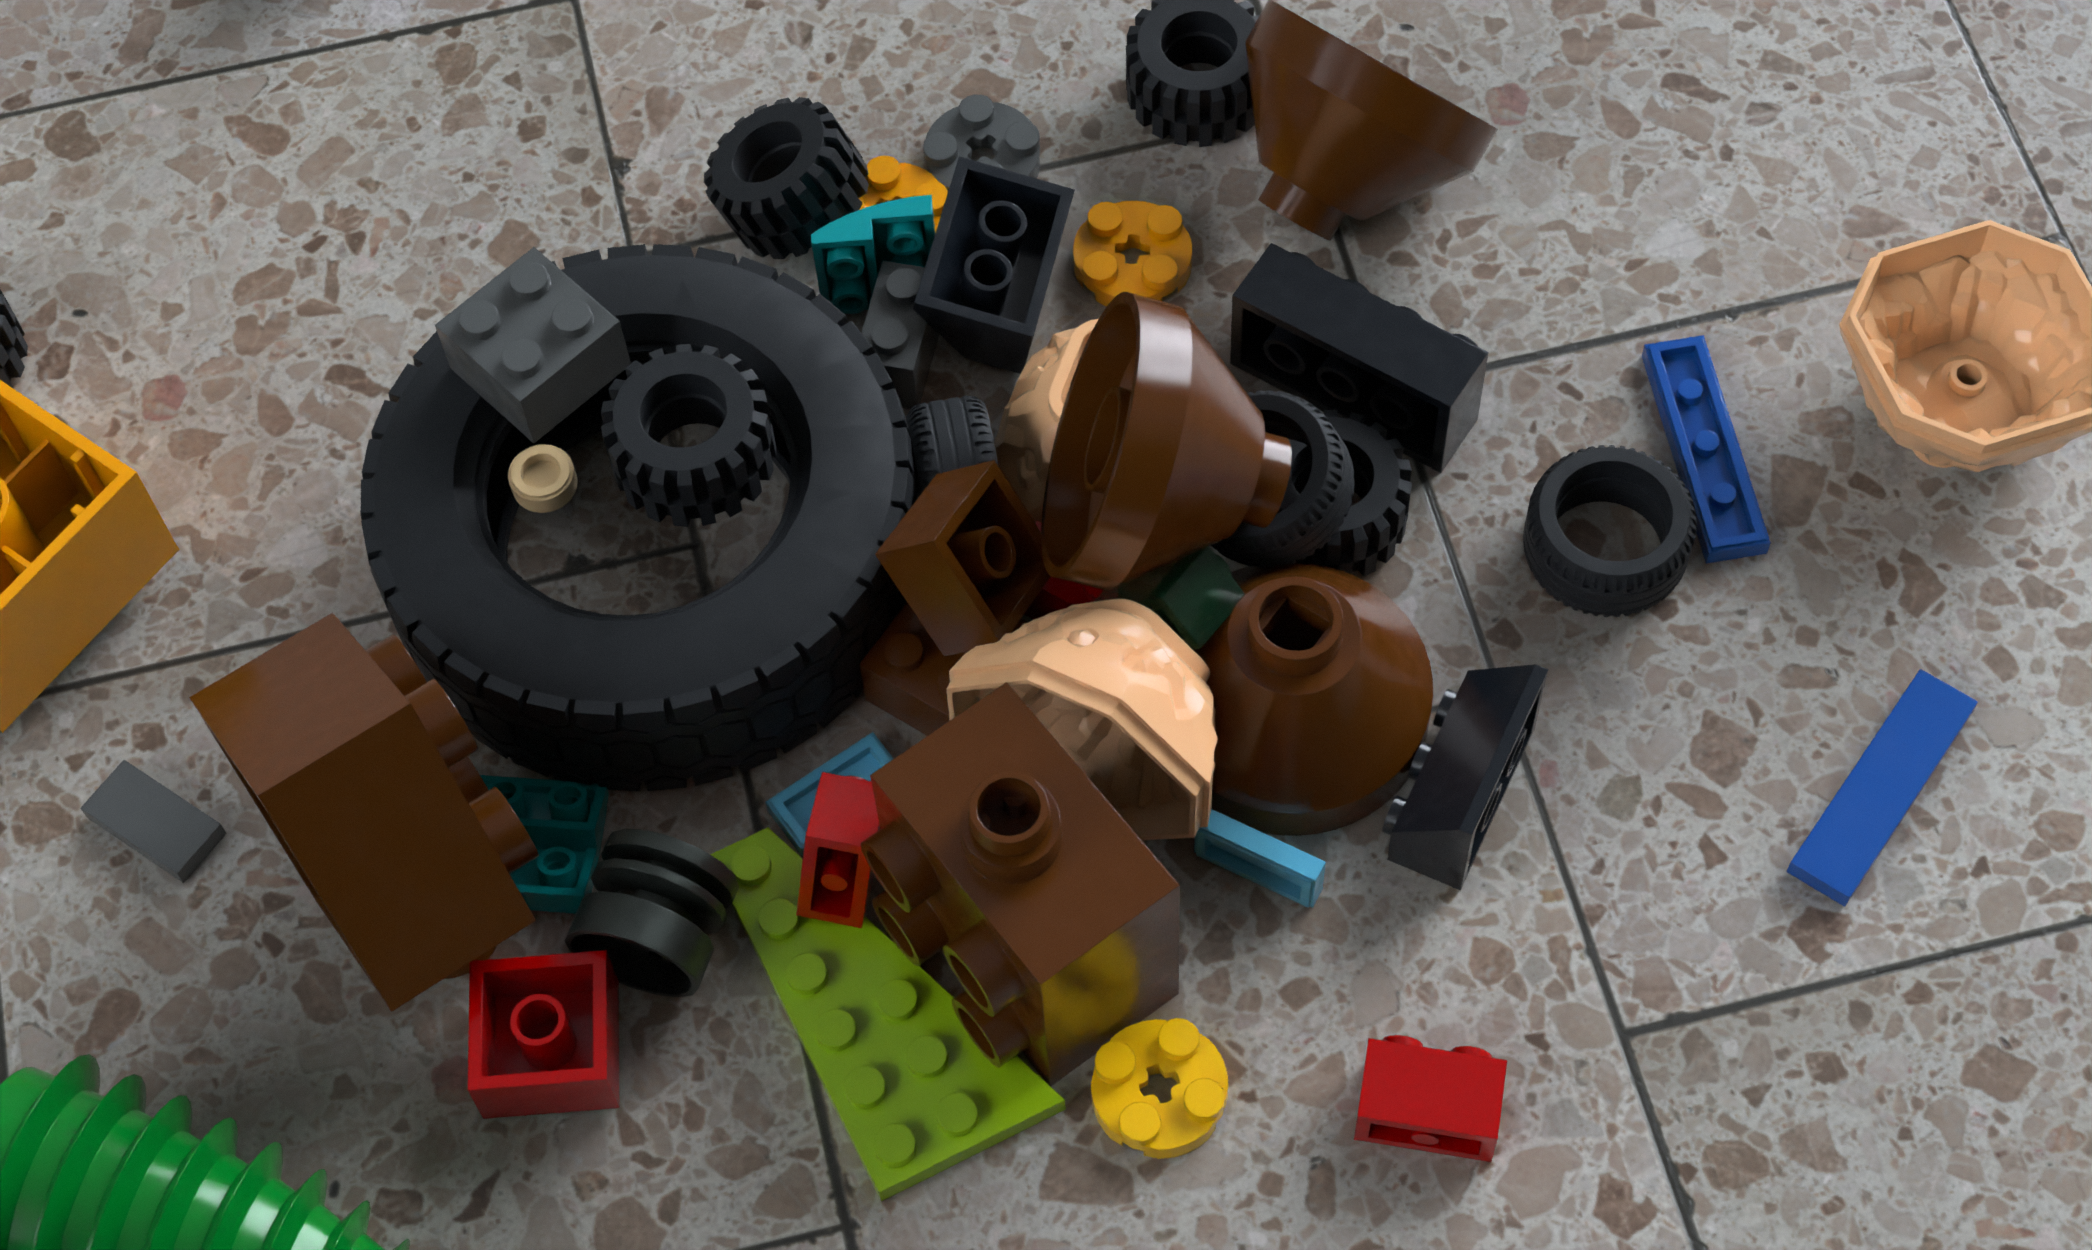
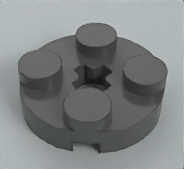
(982, 125)

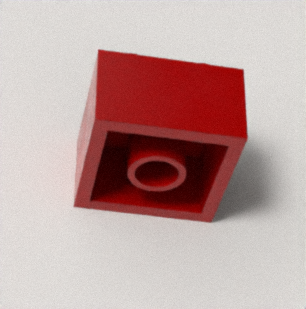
(543, 1034)

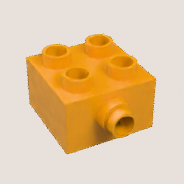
(71, 546)

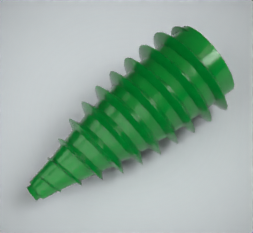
(111, 1178)

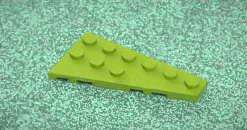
(878, 1032)

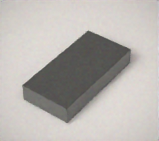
(153, 820)

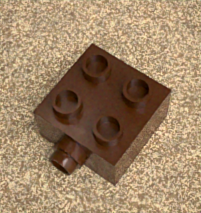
(375, 803)
(1023, 886)

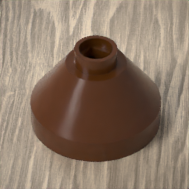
(1347, 127)
(1153, 451)
(1313, 700)

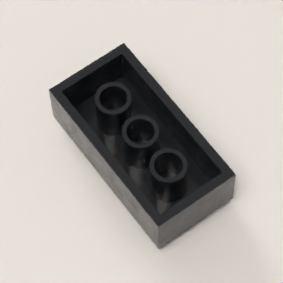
(1357, 354)

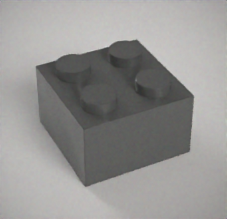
(533, 344)

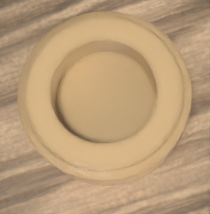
(542, 478)

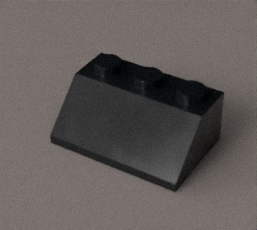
(992, 262)
(1464, 771)

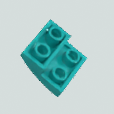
(854, 246)
(567, 831)

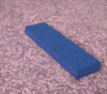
(1705, 449)
(1882, 787)

